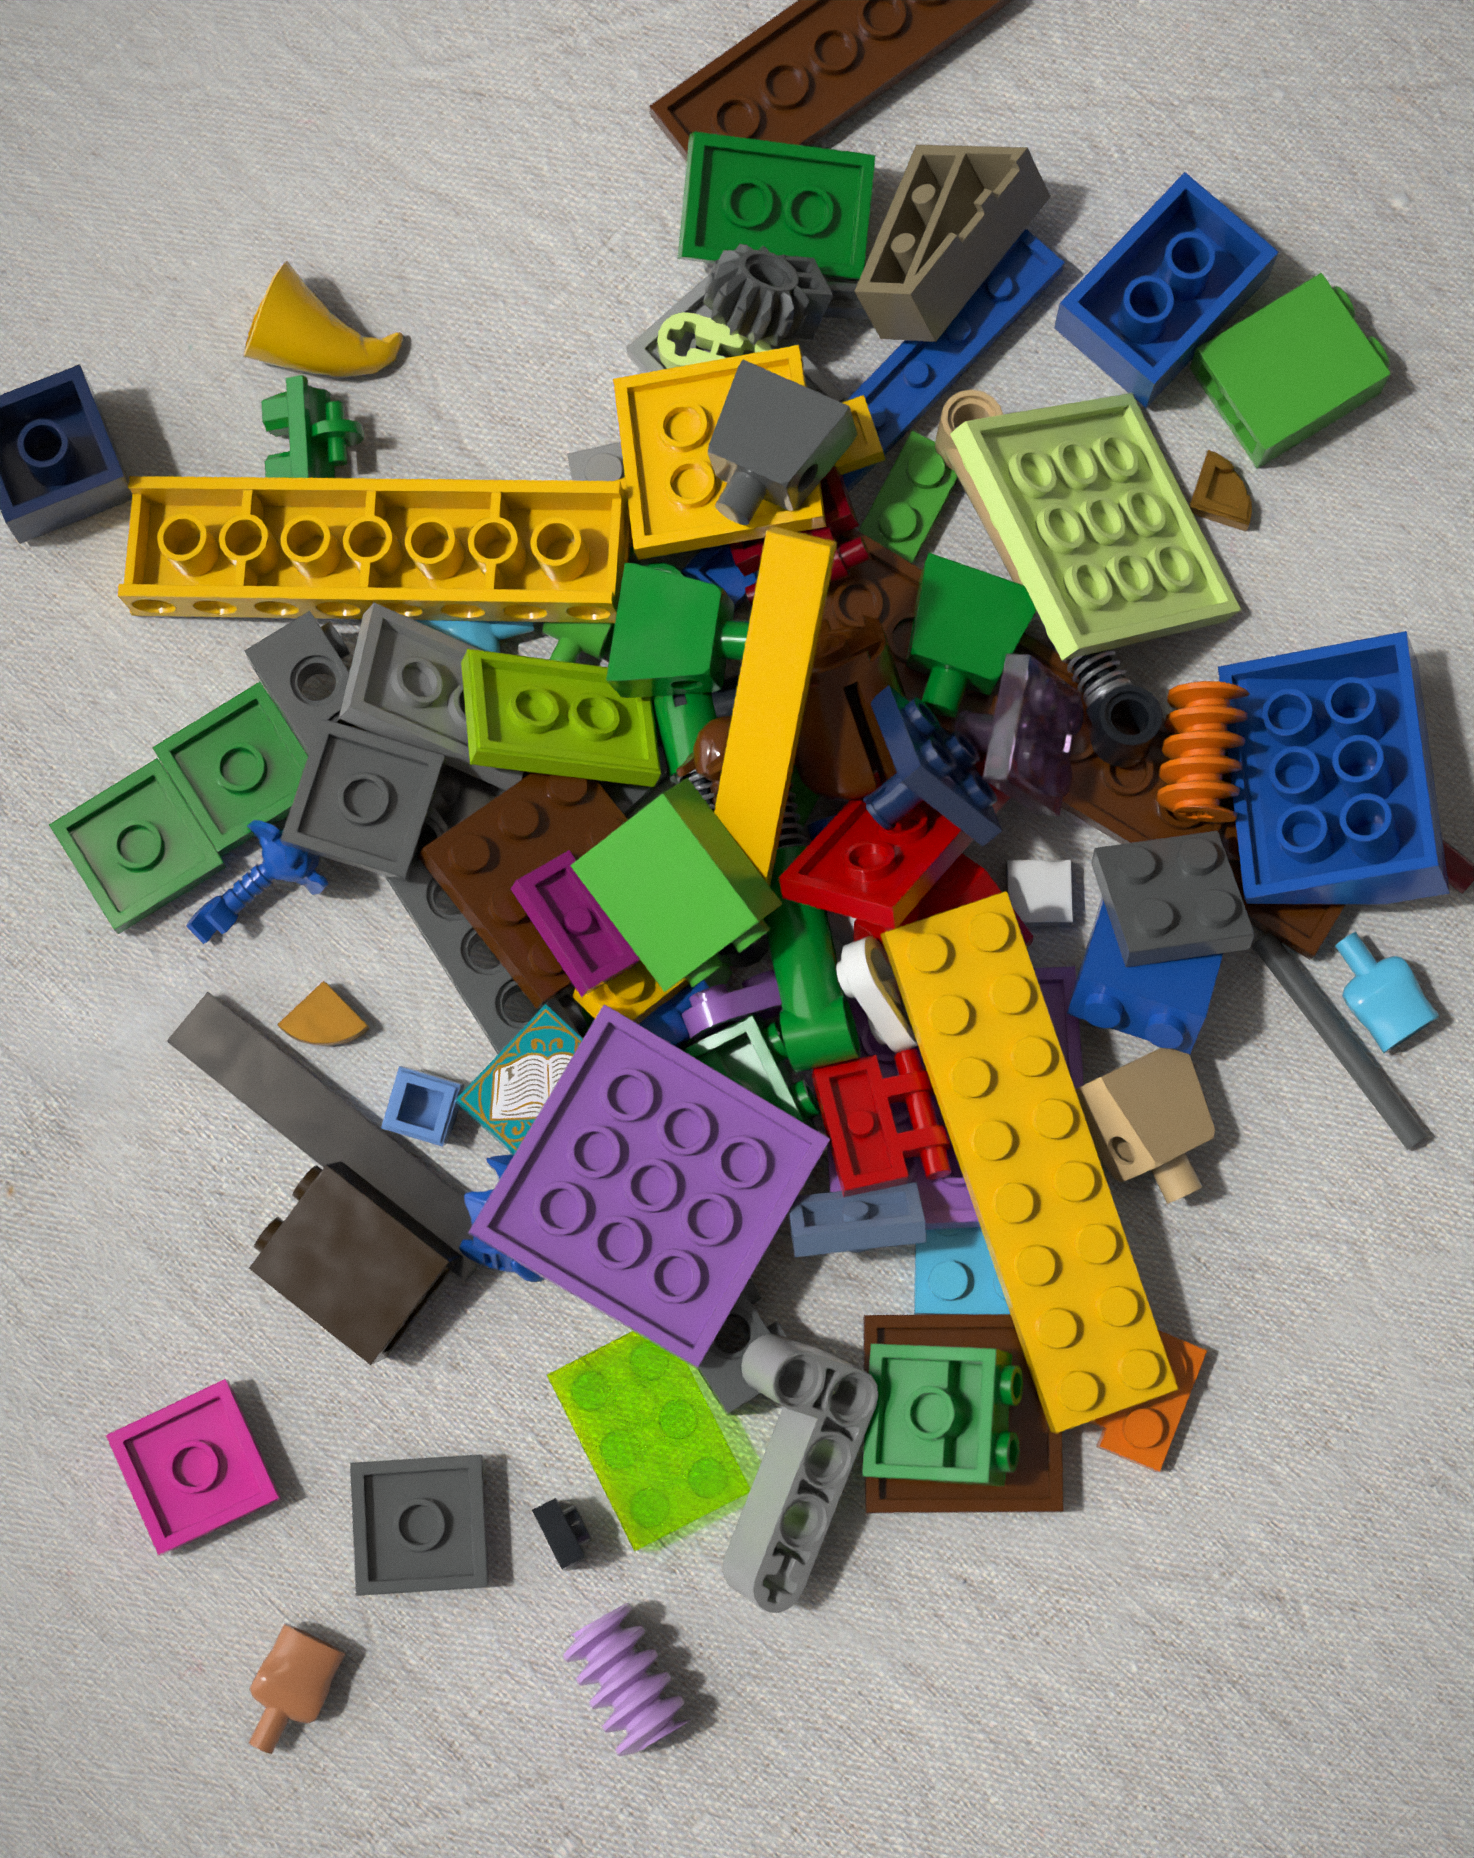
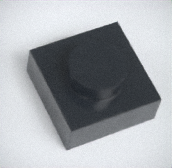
(563, 1532)

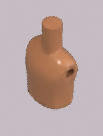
(292, 1683)

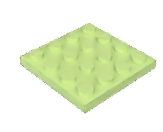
(1095, 524)

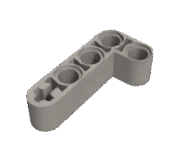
(775, 1554)

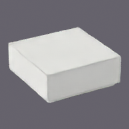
(1040, 891)

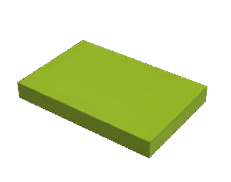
(556, 720)

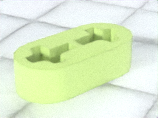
(708, 335)

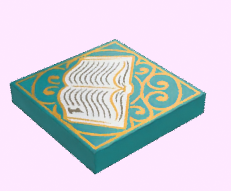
(520, 1078)

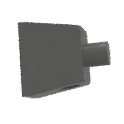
(774, 442)

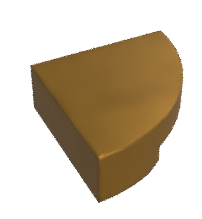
(1221, 494)
(323, 1019)

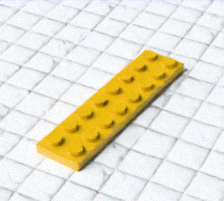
(1029, 1162)

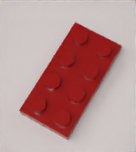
(876, 871)

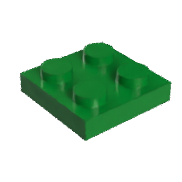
(236, 767)
(137, 846)

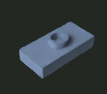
(856, 1222)

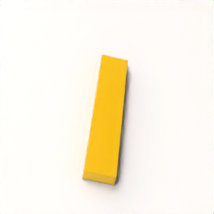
(773, 691)

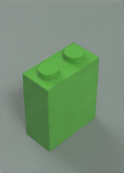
(1291, 369)
(678, 887)

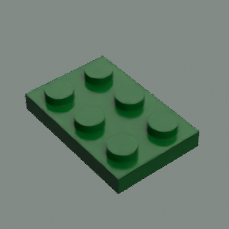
(776, 197)

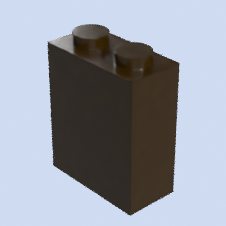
(353, 1260)

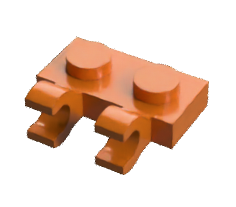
(1147, 1429)

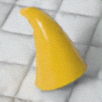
(303, 335)

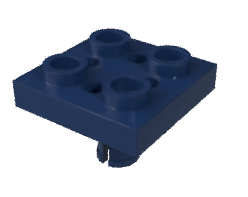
(930, 769)

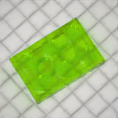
(648, 1437)

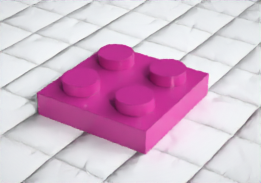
(193, 1467)

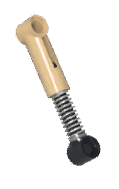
(1105, 687)

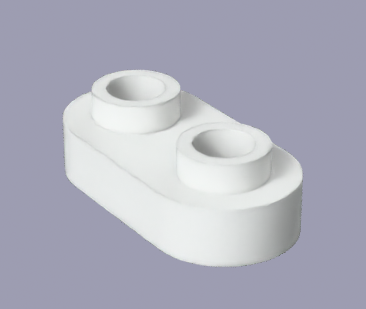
(870, 979)

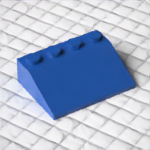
(1336, 777)

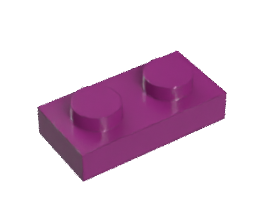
(574, 925)

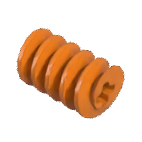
(1199, 750)

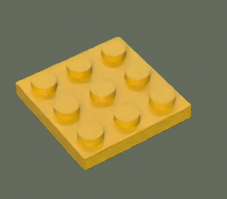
(668, 475)

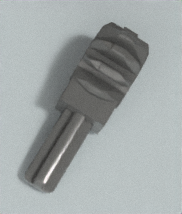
(775, 295)

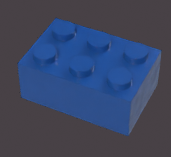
(1165, 289)

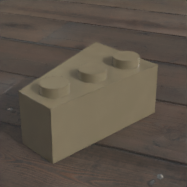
(946, 235)

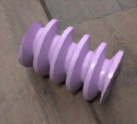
(625, 1681)

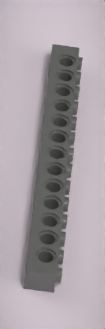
(283, 666)

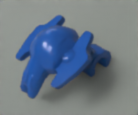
(278, 863)

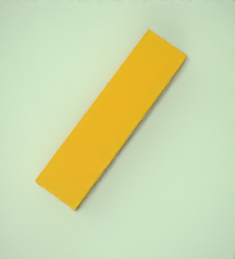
(359, 541)

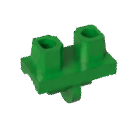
(314, 428)

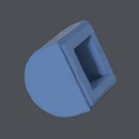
(422, 1106)

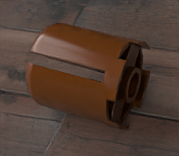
(838, 728)

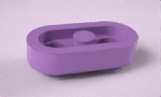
(717, 1009)

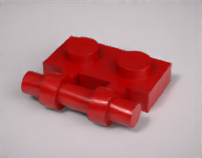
(862, 1127)

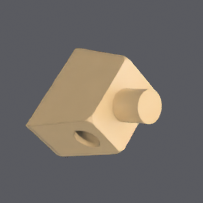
(1149, 1119)

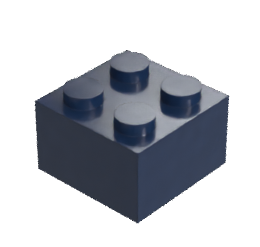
(56, 456)

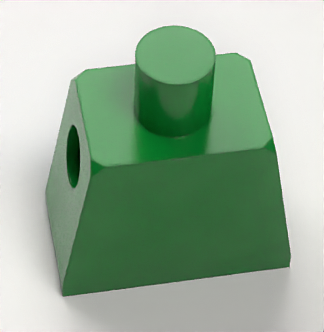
(964, 630)
(672, 635)

